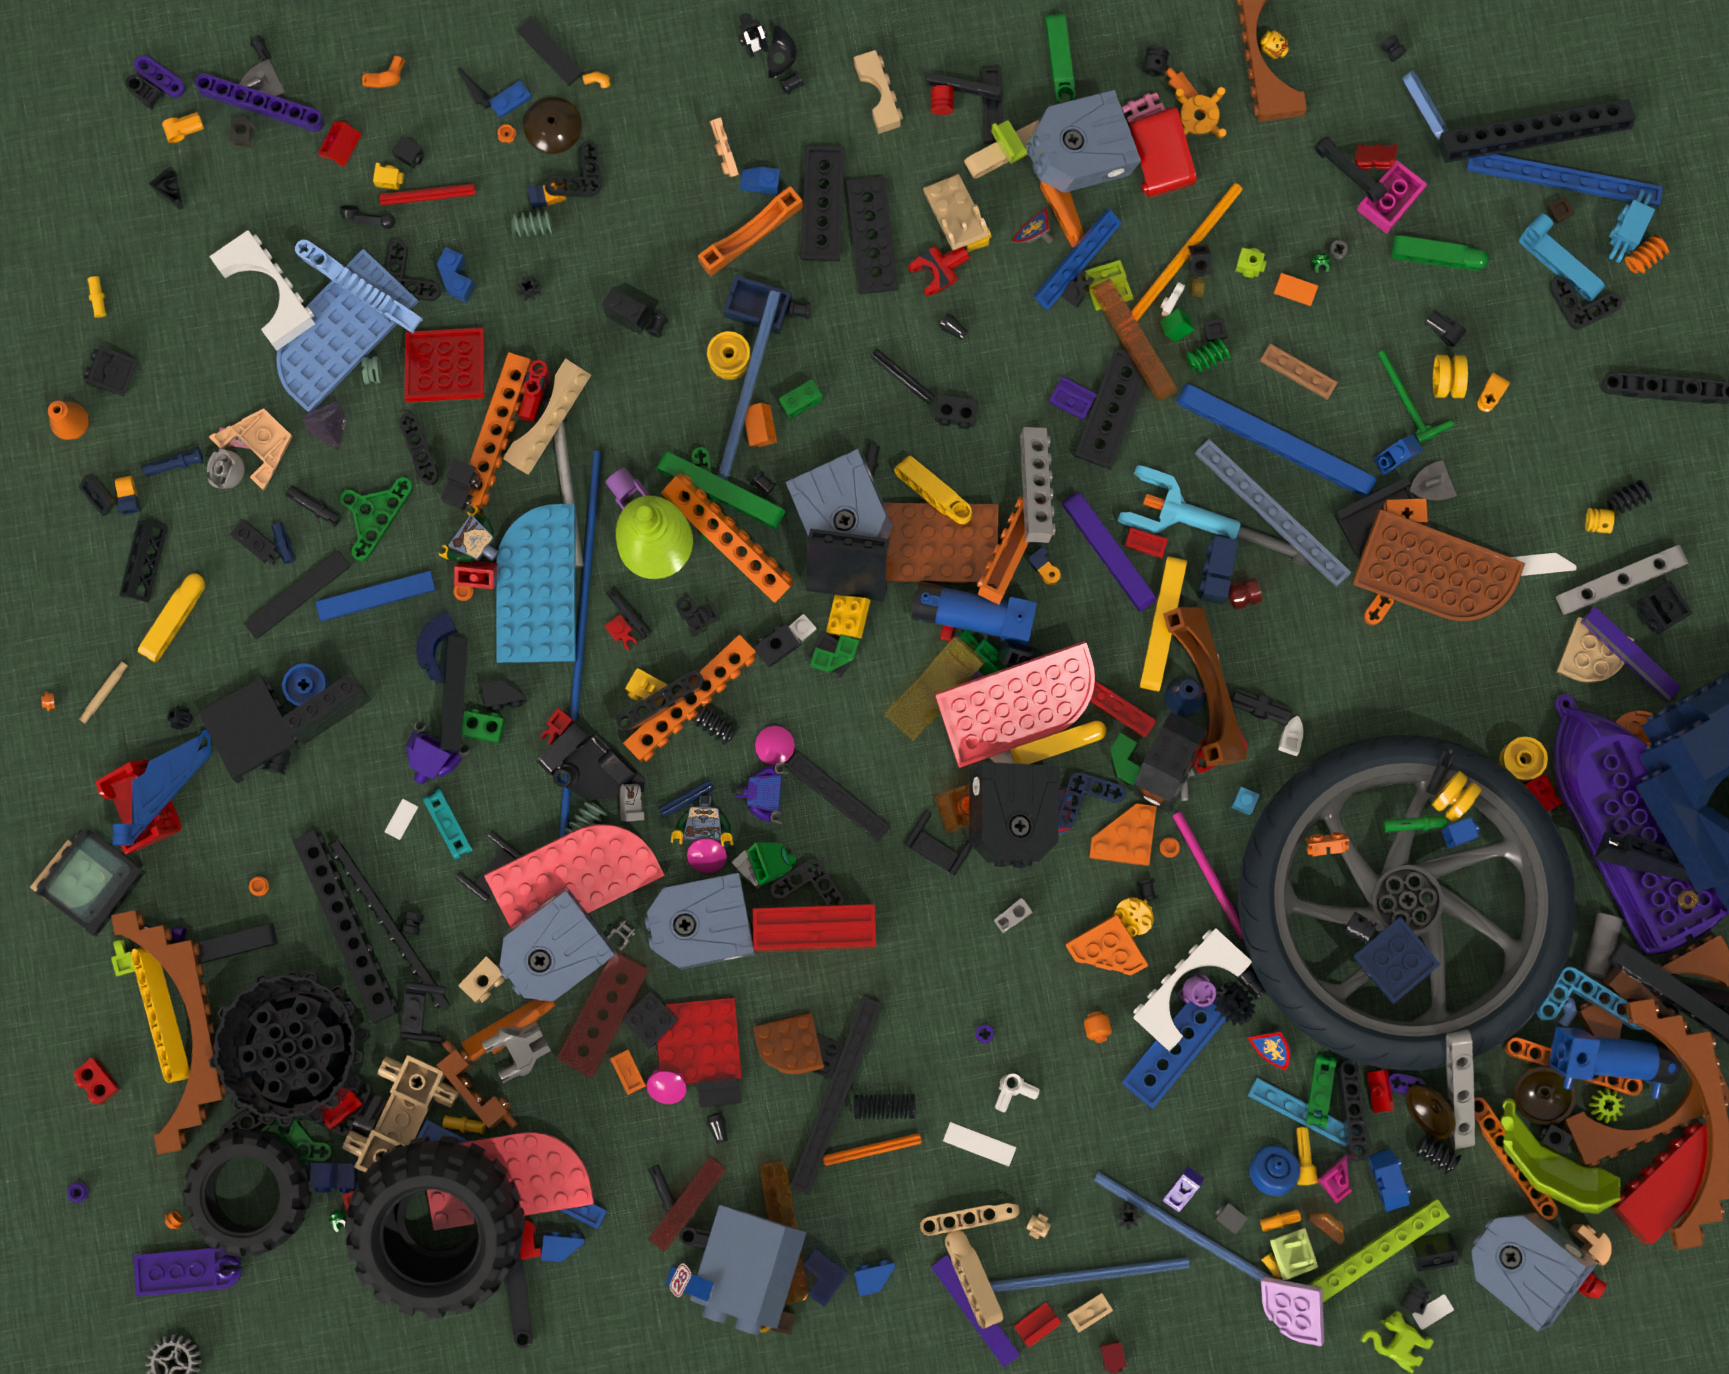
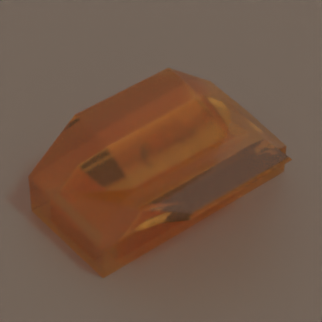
(1328, 1225)

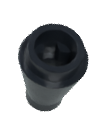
(952, 326)
(717, 1126)

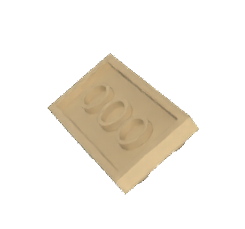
(956, 212)

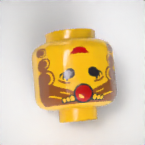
(1274, 44)

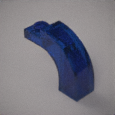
(429, 639)

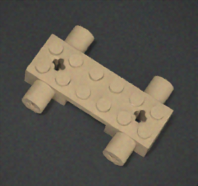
(404, 1110)

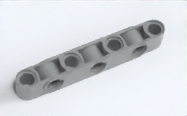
(1633, 574)
(1461, 1087)

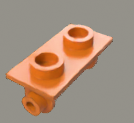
(1335, 841)

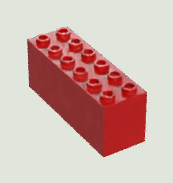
(814, 928)
(1665, 1187)

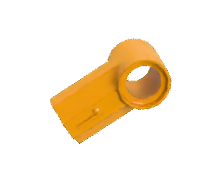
(177, 129)

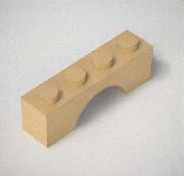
(870, 70)

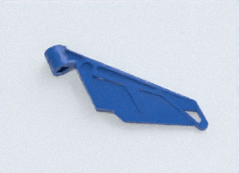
(159, 784)

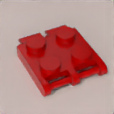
(1380, 156)

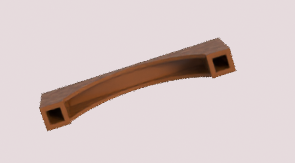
(1272, 96)
(1224, 739)
(1704, 960)
(1597, 1141)

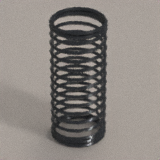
(878, 1104)

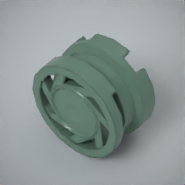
(372, 370)

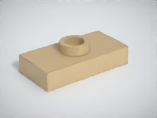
(1090, 1312)

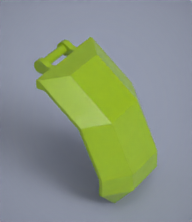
(1555, 1175)

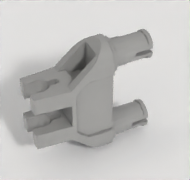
(521, 1046)

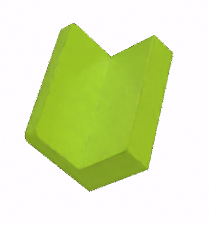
(1008, 141)

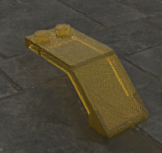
(918, 704)

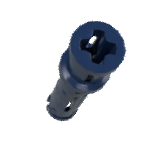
(182, 459)

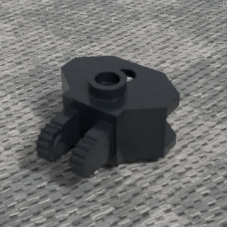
(752, 35)

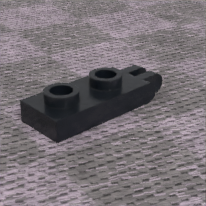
(254, 542)

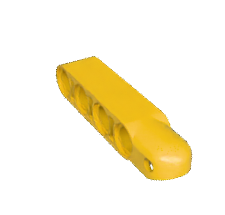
(933, 490)
(172, 617)
(1059, 743)

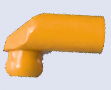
(598, 77)

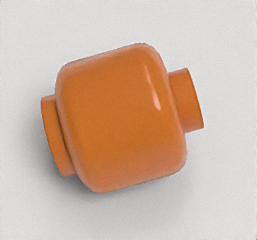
(1097, 1027)

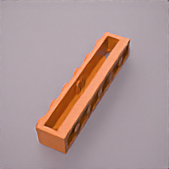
(1006, 557)

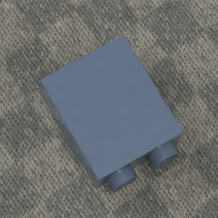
(750, 1269)

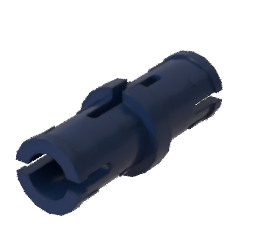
(283, 543)

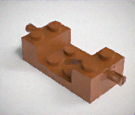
(455, 1066)

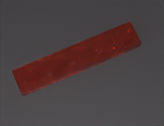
(686, 1204)

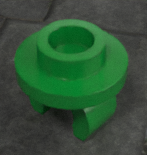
(1321, 259)
(336, 1217)

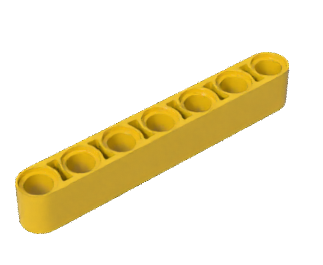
(1159, 637)
(160, 1016)

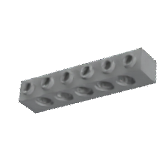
(1035, 530)

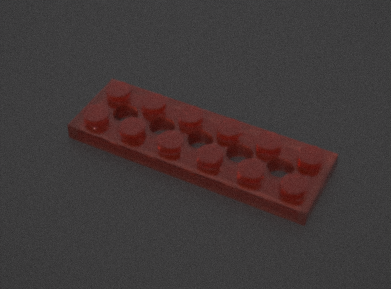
(588, 1017)

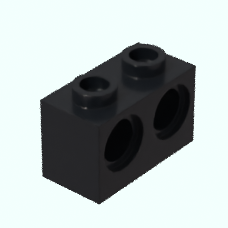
(957, 405)

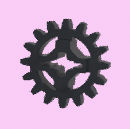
(1234, 1004)

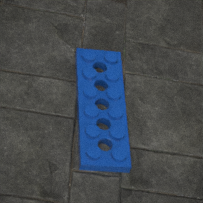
(1176, 1063)

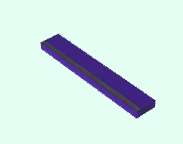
(1630, 654)

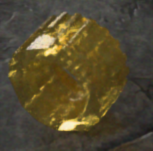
(1197, 287)
(1694, 899)

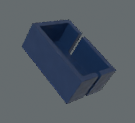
(750, 303)
(1217, 570)

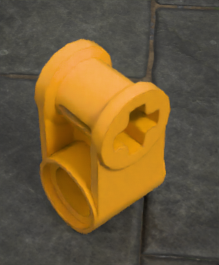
(1492, 390)

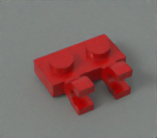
(1544, 791)

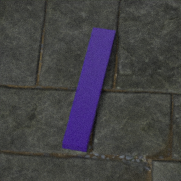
(992, 1335)

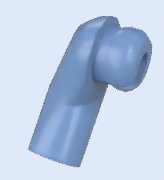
(1570, 1012)

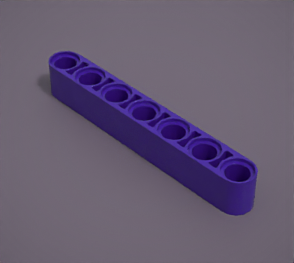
(251, 98)
(1109, 551)

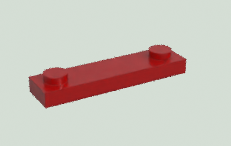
(1121, 710)

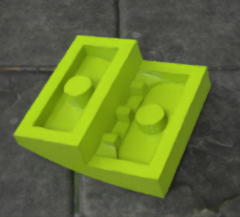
(1118, 276)

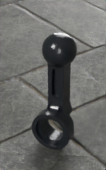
(387, 221)

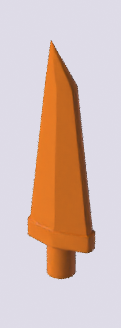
(1179, 81)

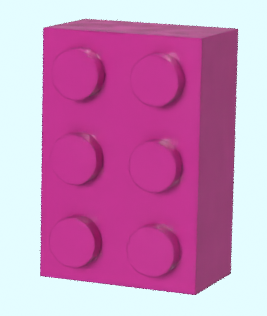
(1402, 191)

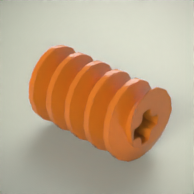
(1646, 254)

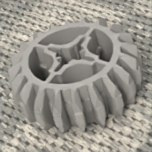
(176, 1353)

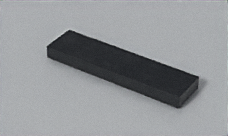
(549, 51)
(965, 86)
(991, 108)

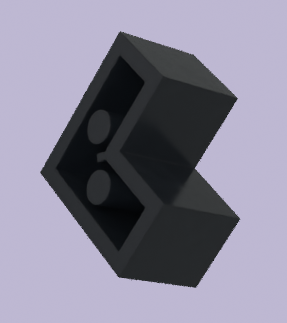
(461, 484)

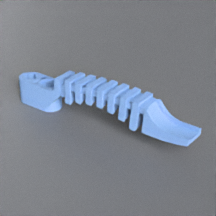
(358, 287)

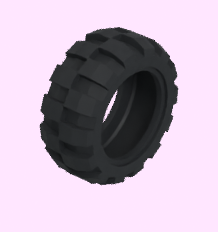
(204, 1208)

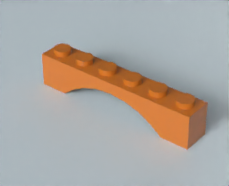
(772, 216)

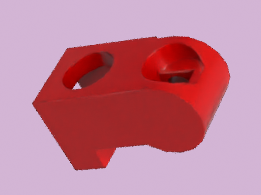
(528, 1247)

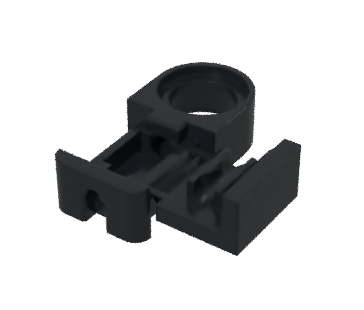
(700, 618)

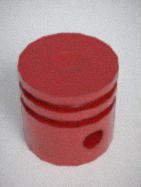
(942, 100)

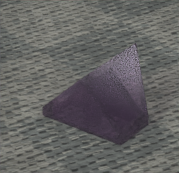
(326, 424)

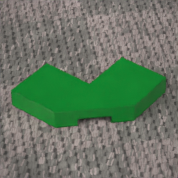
(829, 661)
(1120, 752)

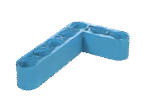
(1558, 259)
(1592, 997)

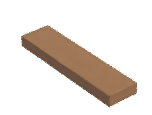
(1298, 371)

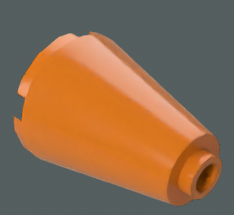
(68, 419)

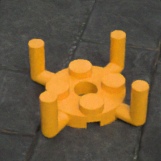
(1208, 106)

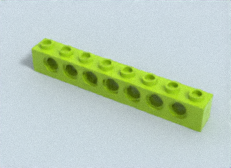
(1380, 1248)

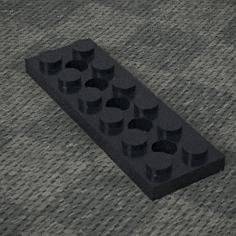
(833, 212)
(881, 225)
(1099, 413)

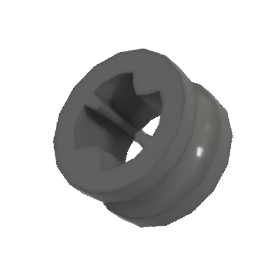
(1341, 244)

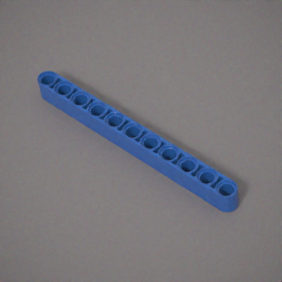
(1276, 440)

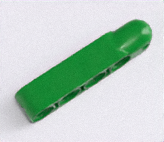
(1060, 57)
(1438, 253)

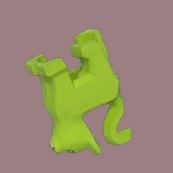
(1402, 1344)

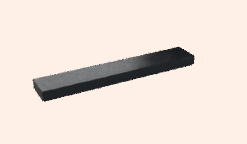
(297, 595)
(453, 694)
(837, 796)

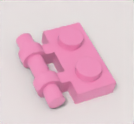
(1148, 100)

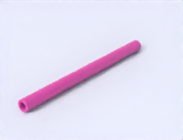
(1208, 872)

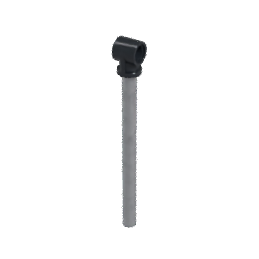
(565, 477)

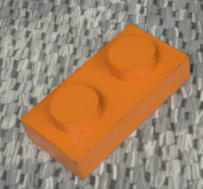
(628, 1072)

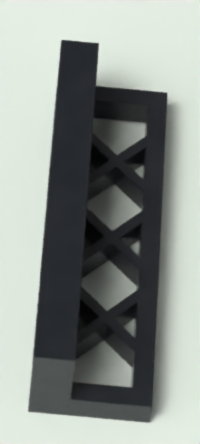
(137, 557)

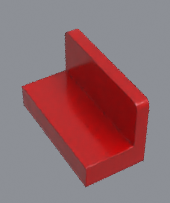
(339, 143)
(1037, 1324)

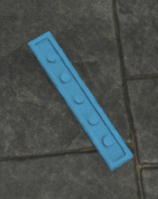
(1296, 1110)

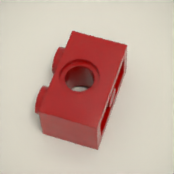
(476, 574)

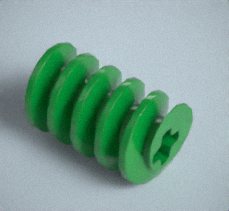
(1206, 355)

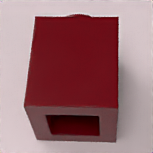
(1113, 1357)

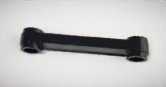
(1372, 189)
(519, 1303)

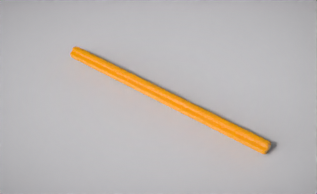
(1182, 256)

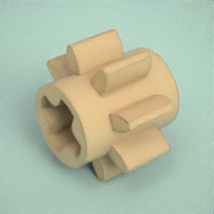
(1038, 1226)

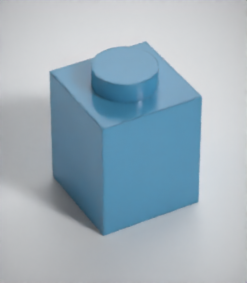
(1245, 801)

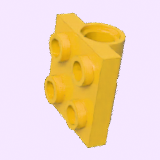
(848, 616)

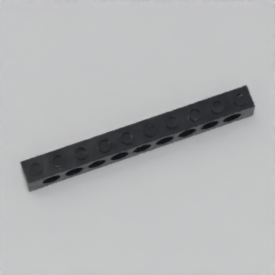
(1536, 130)
(304, 846)

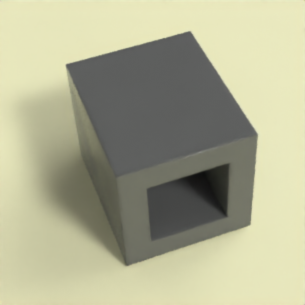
(1230, 1217)

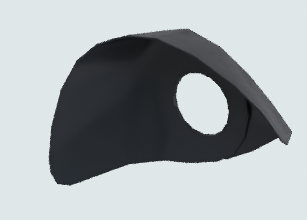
(784, 44)

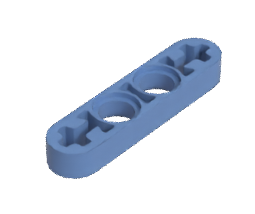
(1425, 103)

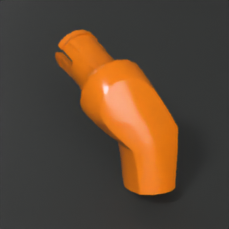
(387, 78)

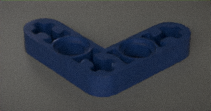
(1086, 789)

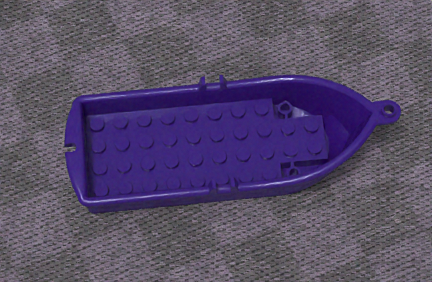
(1598, 781)

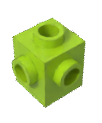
(1251, 262)

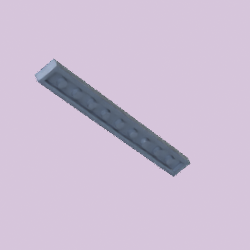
(1273, 513)

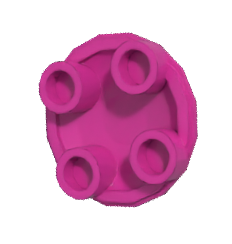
(774, 745)
(706, 855)
(666, 1087)

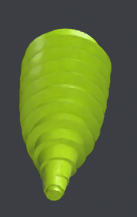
(653, 537)

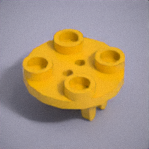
(1140, 920)

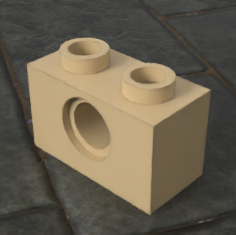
(471, 986)

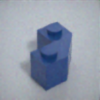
(450, 267)
(1390, 1182)

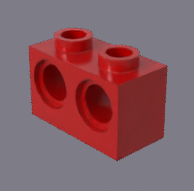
(100, 1077)

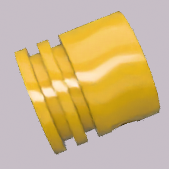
(1599, 520)

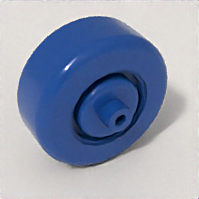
(1274, 1170)

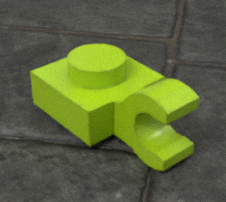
(123, 961)

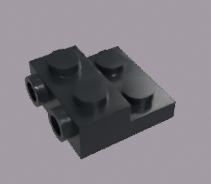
(110, 370)
(1663, 608)

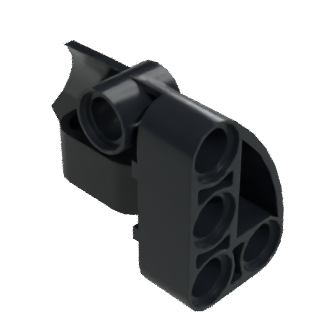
(590, 764)

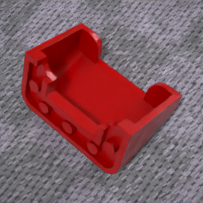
(1163, 152)
(118, 787)

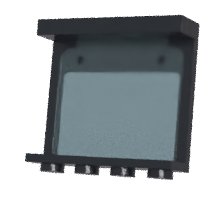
(90, 881)

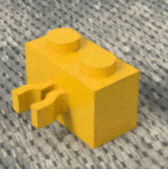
(644, 685)

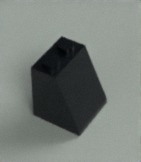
(629, 307)

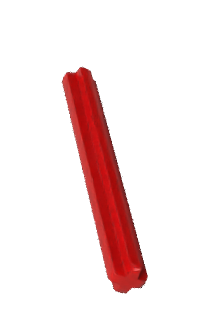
(427, 194)

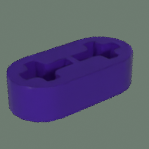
(1406, 1079)

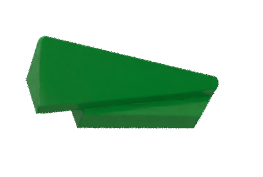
(985, 651)

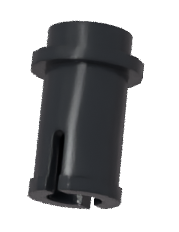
(260, 48)

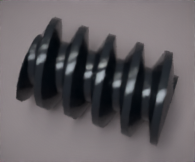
(1628, 496)
(716, 725)
(1437, 1153)

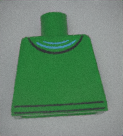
(770, 861)

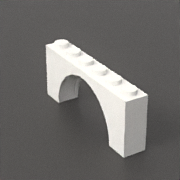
(246, 254)
(1214, 951)

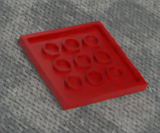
(444, 365)
(702, 1042)

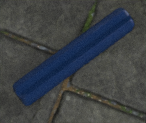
(686, 798)

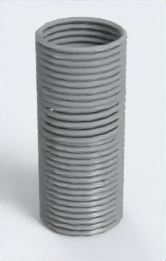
(1602, 942)

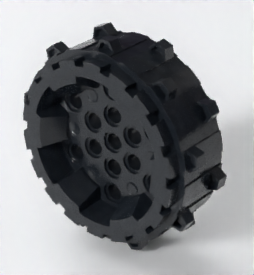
(245, 1033)

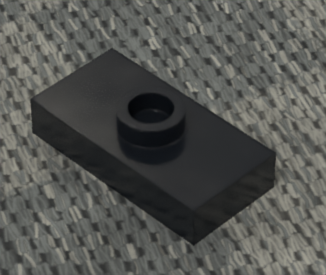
(97, 494)

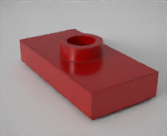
(1146, 542)
(1380, 1091)
(343, 1110)

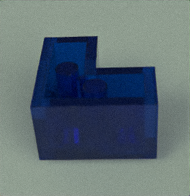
(333, 1175)
(829, 1275)

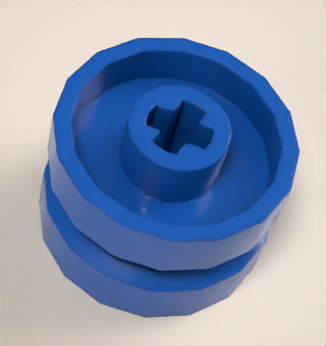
(298, 678)

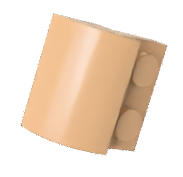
(1595, 1243)

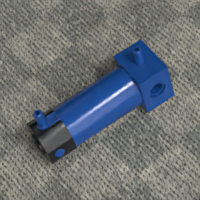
(973, 612)
(1583, 1055)

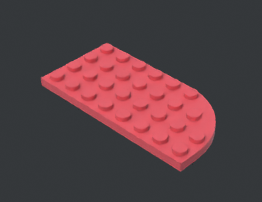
(1017, 704)
(593, 862)
(543, 1168)

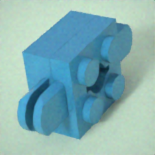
(1631, 226)

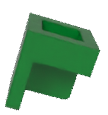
(1177, 325)

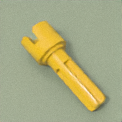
(1308, 1172)

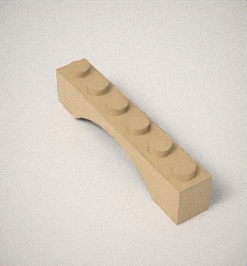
(567, 387)

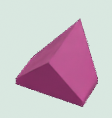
(1336, 1180)

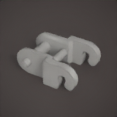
(631, 932)

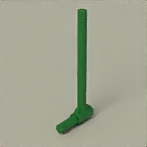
(1424, 432)

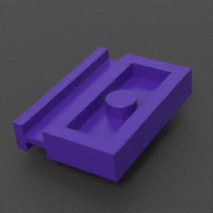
(1072, 398)

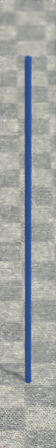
(582, 620)

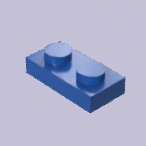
(510, 99)

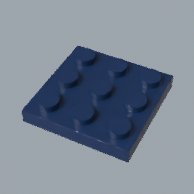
(1396, 960)

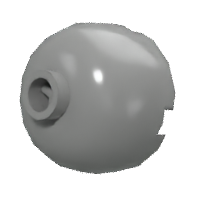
(225, 469)

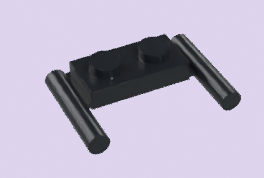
(934, 850)
(481, 887)
(414, 1011)

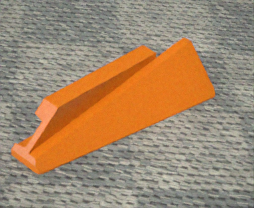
(1065, 212)
(518, 1019)

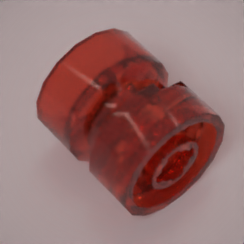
(1244, 594)

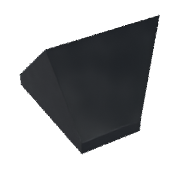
(167, 187)

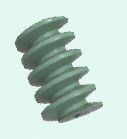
(531, 224)
(588, 817)

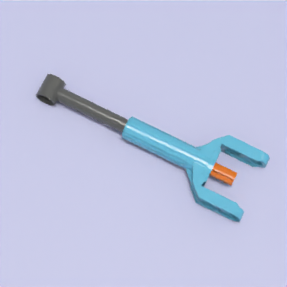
(1175, 510)

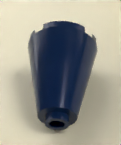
(1179, 700)

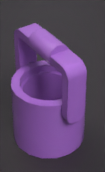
(624, 486)
(1198, 991)

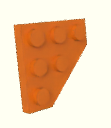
(1127, 837)
(1108, 947)

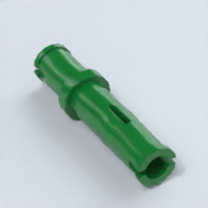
(1424, 822)

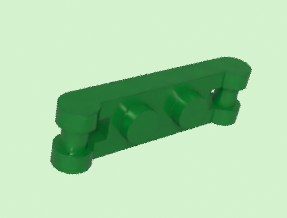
(1320, 1090)

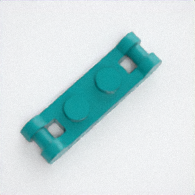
(447, 824)

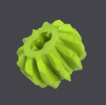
(1613, 1108)

